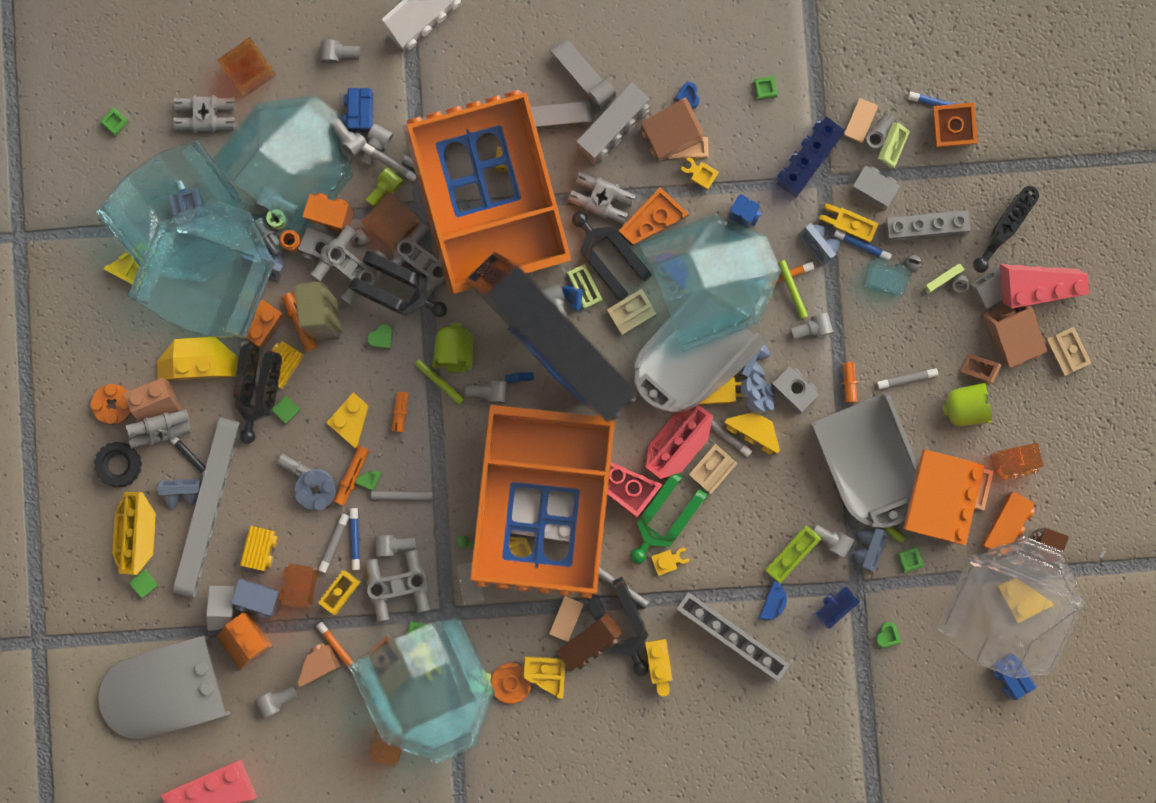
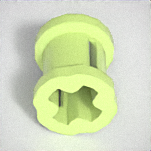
(271, 221)

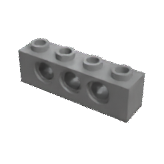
(927, 226)

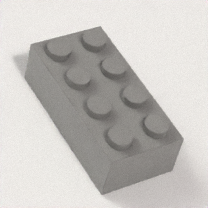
(613, 124)

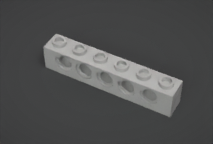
(732, 636)

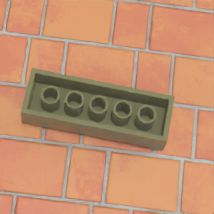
(318, 311)

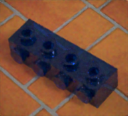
(810, 157)

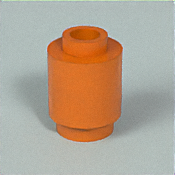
(286, 237)

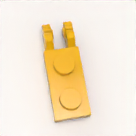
(850, 223)

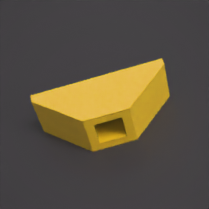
(756, 430)

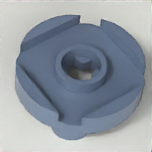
(759, 394)
(318, 500)

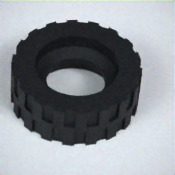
(103, 458)

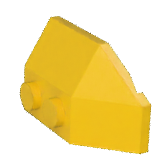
(196, 360)
(133, 533)

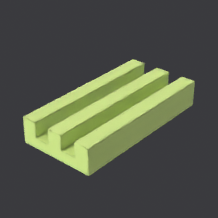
(893, 144)
(577, 270)
(943, 278)

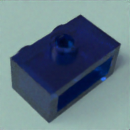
(836, 607)

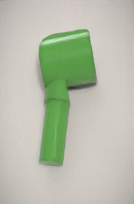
(462, 542)

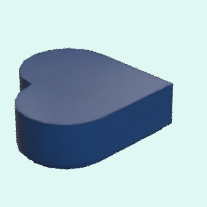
(689, 91)

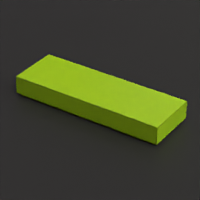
(793, 554)

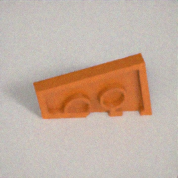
(654, 216)

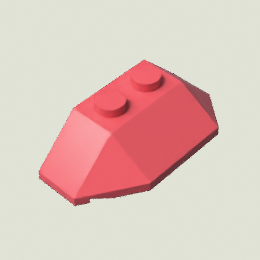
(678, 441)

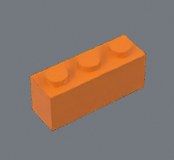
(1009, 521)

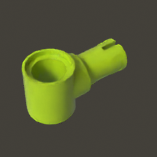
(387, 182)

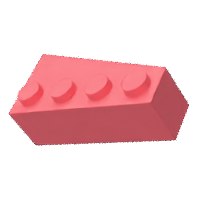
(1037, 284)
(630, 489)
(221, 786)

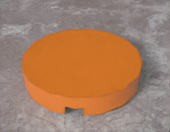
(509, 683)

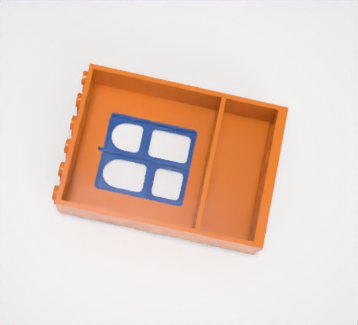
(519, 228)
(549, 455)

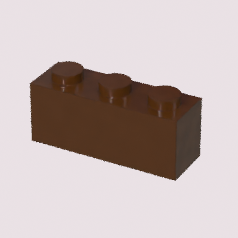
(590, 643)

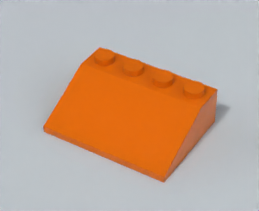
(944, 497)

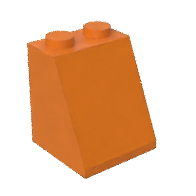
(244, 640)

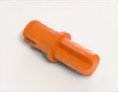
(849, 382)
(400, 411)

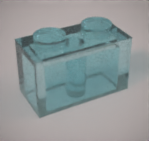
(887, 277)

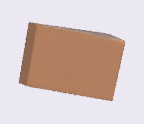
(980, 369)

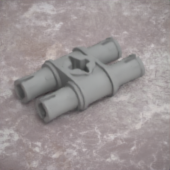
(210, 121)
(598, 187)
(158, 428)

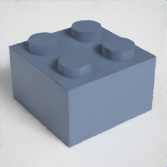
(256, 597)

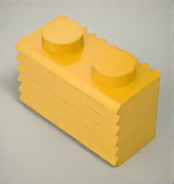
(290, 360)
(258, 548)
(339, 592)

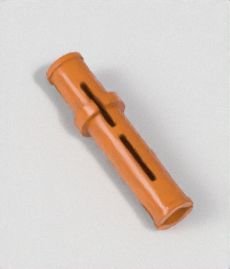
(291, 305)
(351, 475)

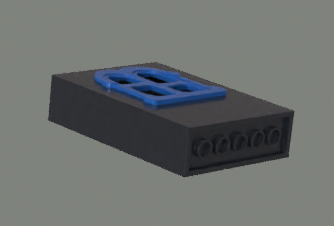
(551, 337)

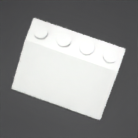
(414, 19)
(527, 508)

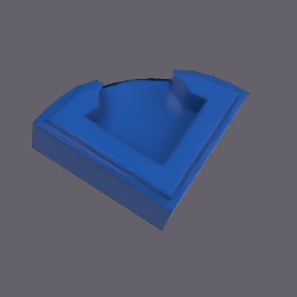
(573, 296)
(519, 376)

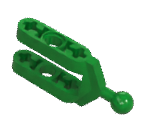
(653, 538)

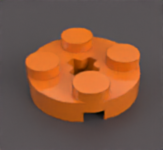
(100, 404)

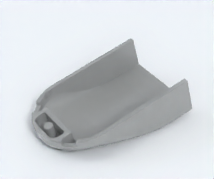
(681, 379)
(869, 460)
(161, 691)

